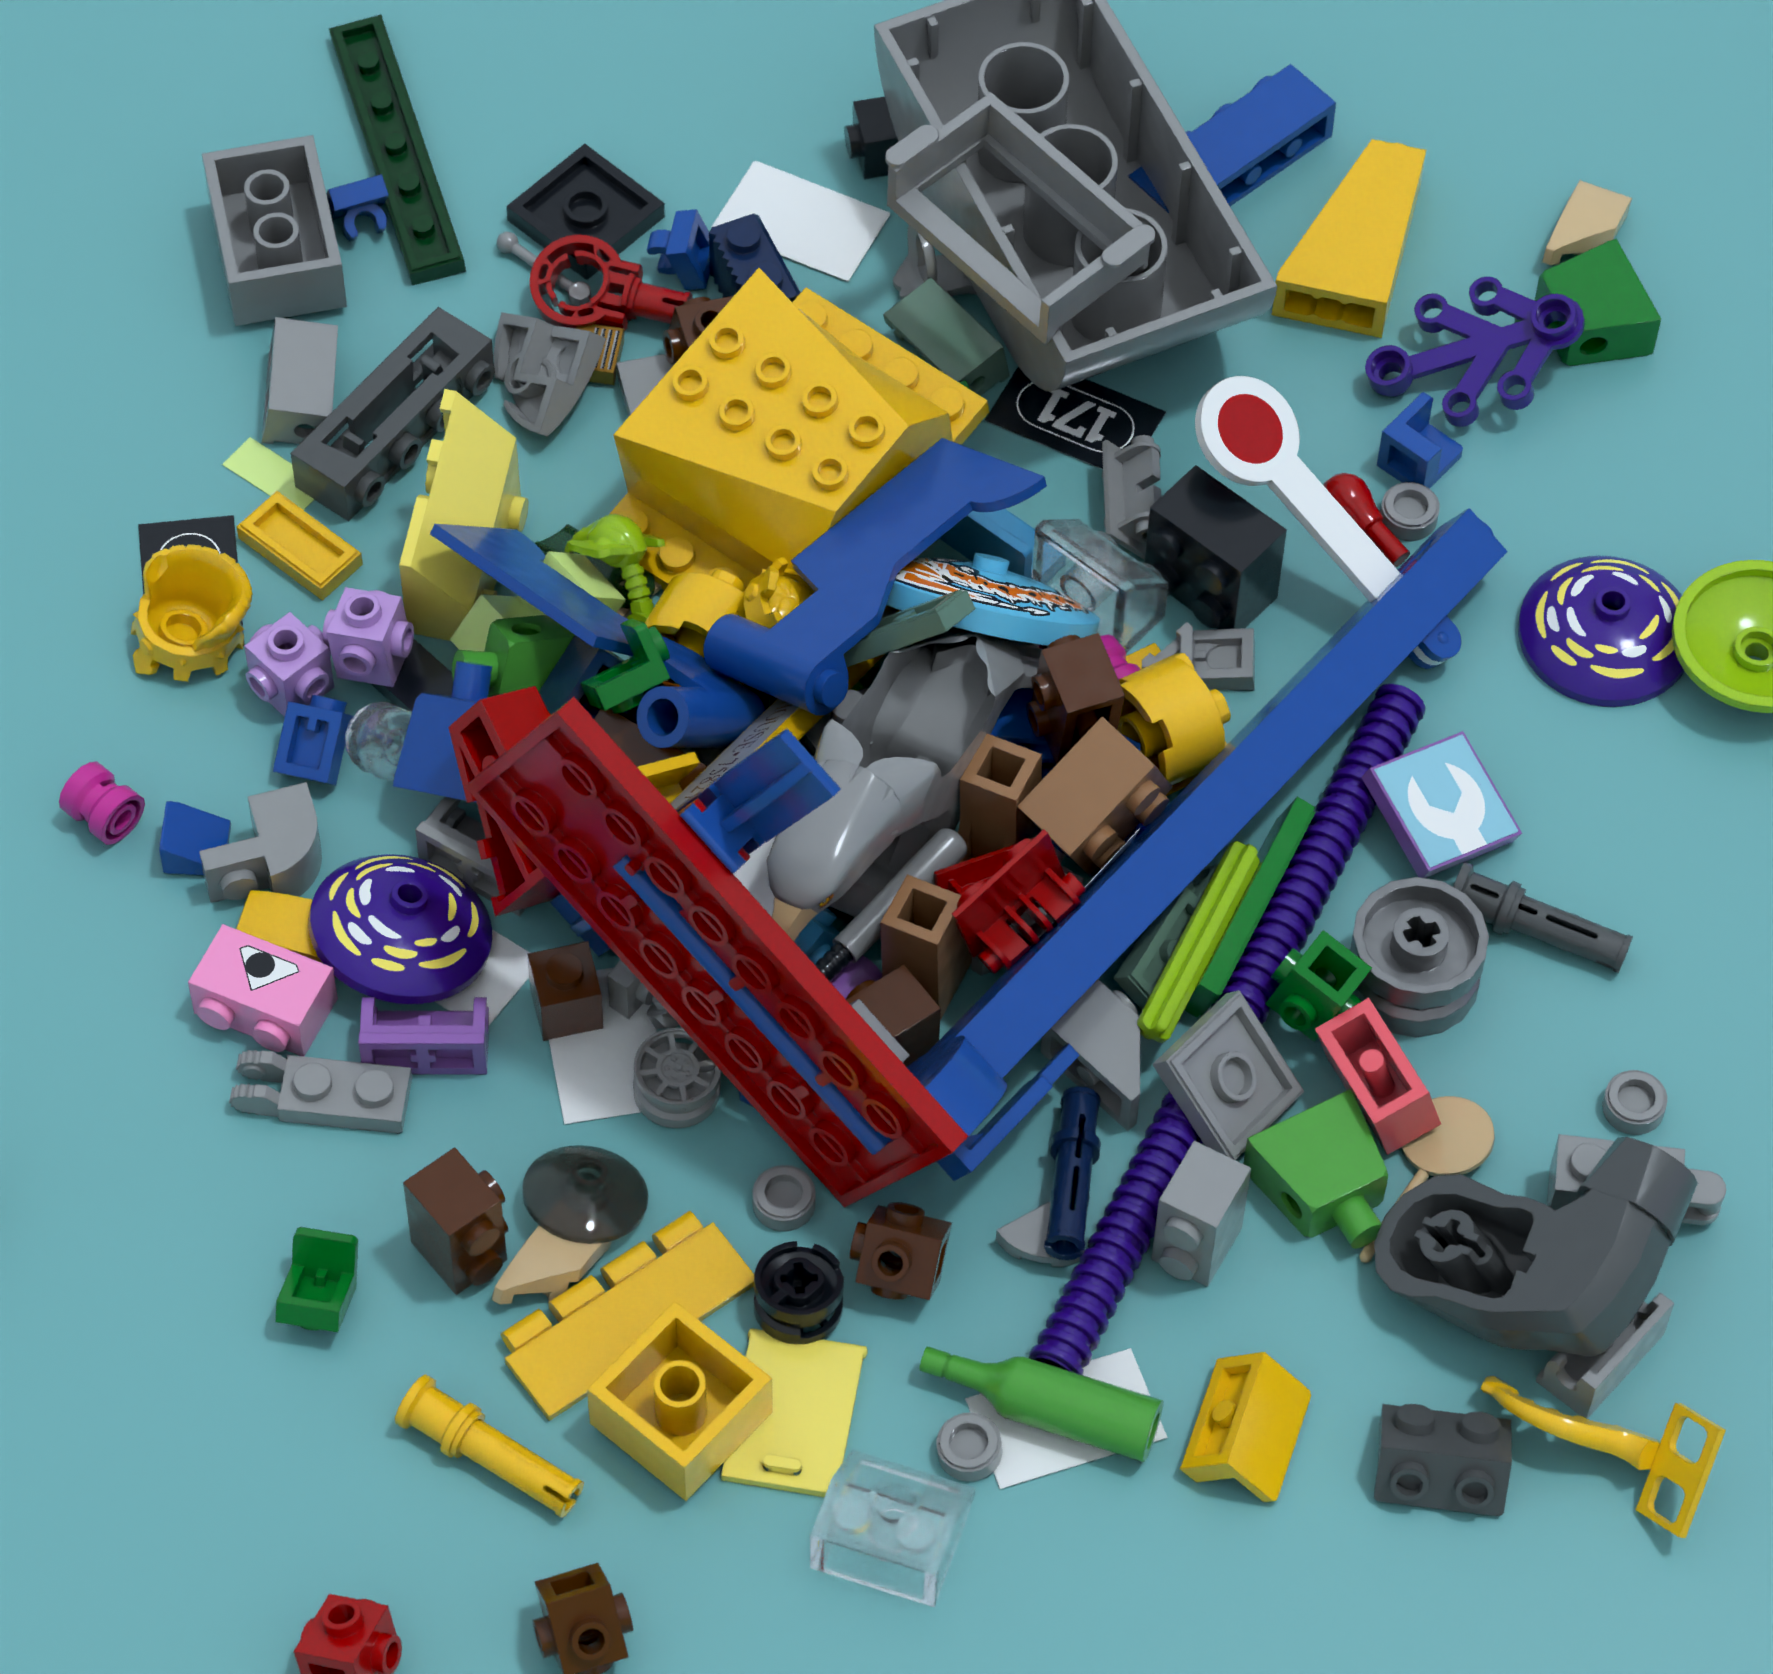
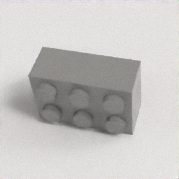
(274, 230)

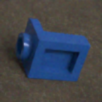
(313, 740)

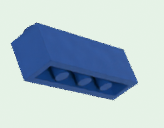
(1258, 134)

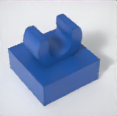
(359, 199)
(683, 249)

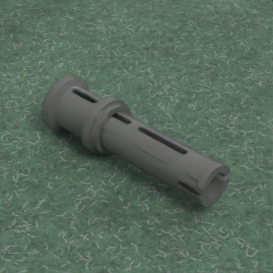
(1509, 908)

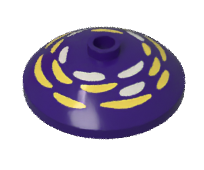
(1598, 651)
(400, 929)

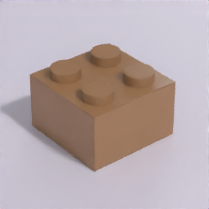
(1097, 796)

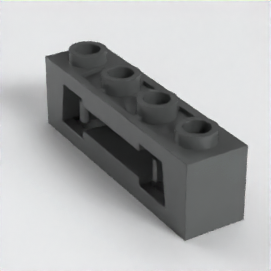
(392, 414)

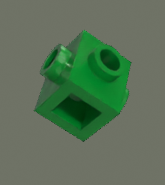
(1317, 984)

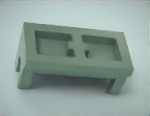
(948, 337)

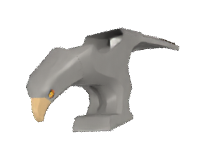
(925, 727)

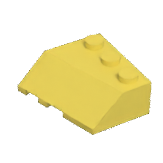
(469, 483)

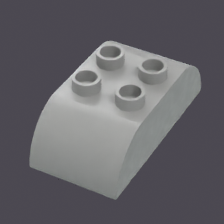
(1094, 100)

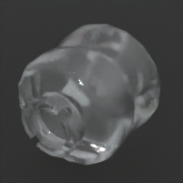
(377, 737)

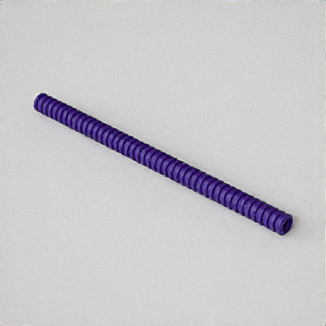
(1285, 924)

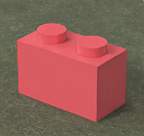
(1378, 1076)

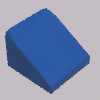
(185, 834)

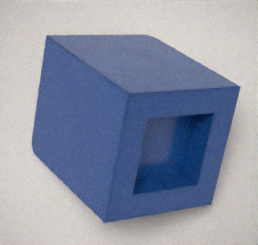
(1414, 448)

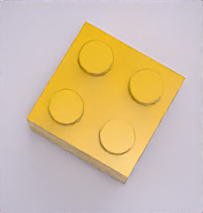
(680, 1400)

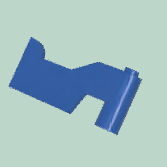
(855, 572)
(700, 714)

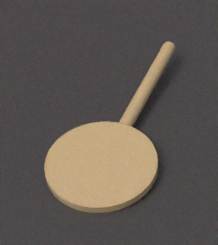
(1449, 1149)

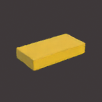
(299, 545)

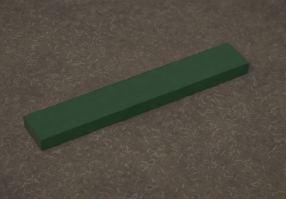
(397, 150)

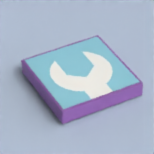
(1441, 805)

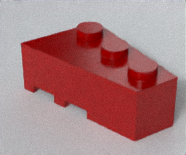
(478, 740)

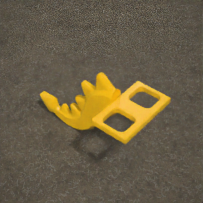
(1635, 1448)

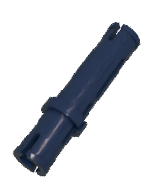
(1074, 1152)

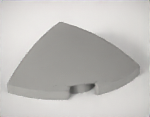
(543, 368)

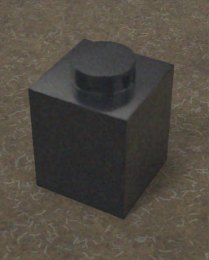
(870, 136)

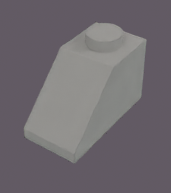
(1108, 1044)

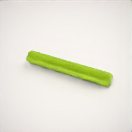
(1198, 942)

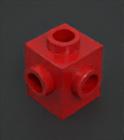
(349, 1639)

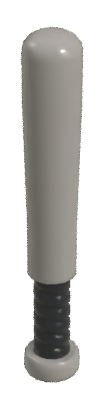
(940, 851)

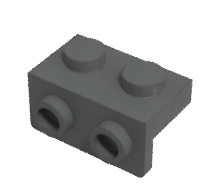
(1443, 1459)

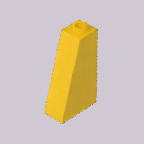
(1354, 248)

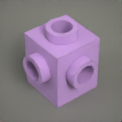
(368, 636)
(288, 663)

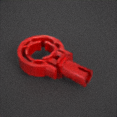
(618, 277)

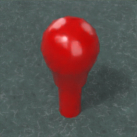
(1358, 502)

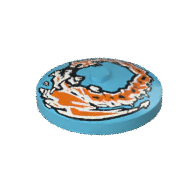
(1004, 601)

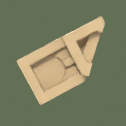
(1587, 221)
(546, 1266)

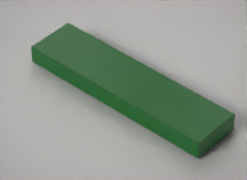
(1274, 860)

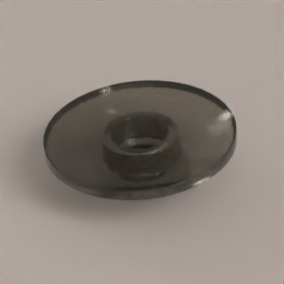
(585, 1194)

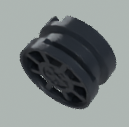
(797, 1291)

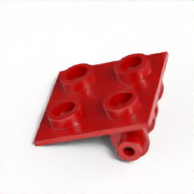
(989, 908)

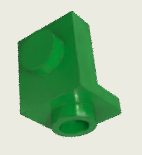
(625, 683)
(319, 1280)

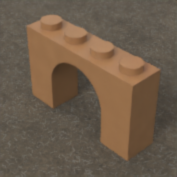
(919, 921)

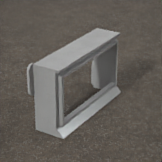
(991, 124)

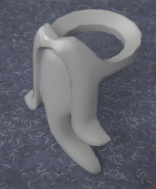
(923, 264)

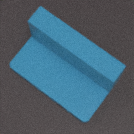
(997, 535)

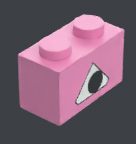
(262, 991)

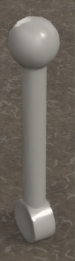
(578, 292)

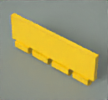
(597, 1326)

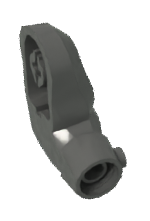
(1533, 1271)

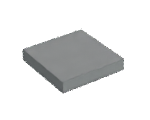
(1228, 1076)

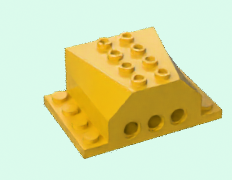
(777, 432)

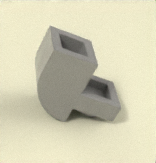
(279, 857)

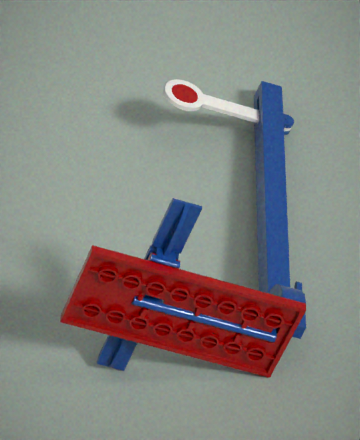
(669, 905)

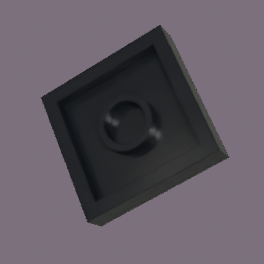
(586, 198)

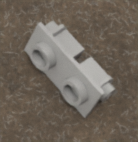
(1126, 490)

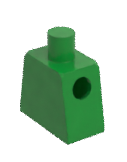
(1614, 305)

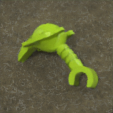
(621, 545)

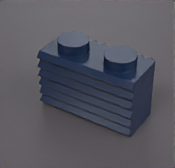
(742, 248)

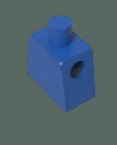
(427, 753)

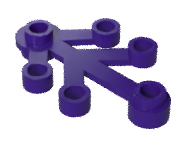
(1483, 344)

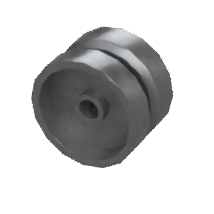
(1423, 954)

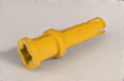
(464, 1432)

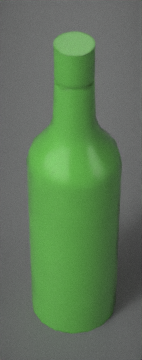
(1057, 1400)

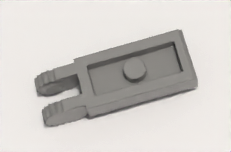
(324, 1091)

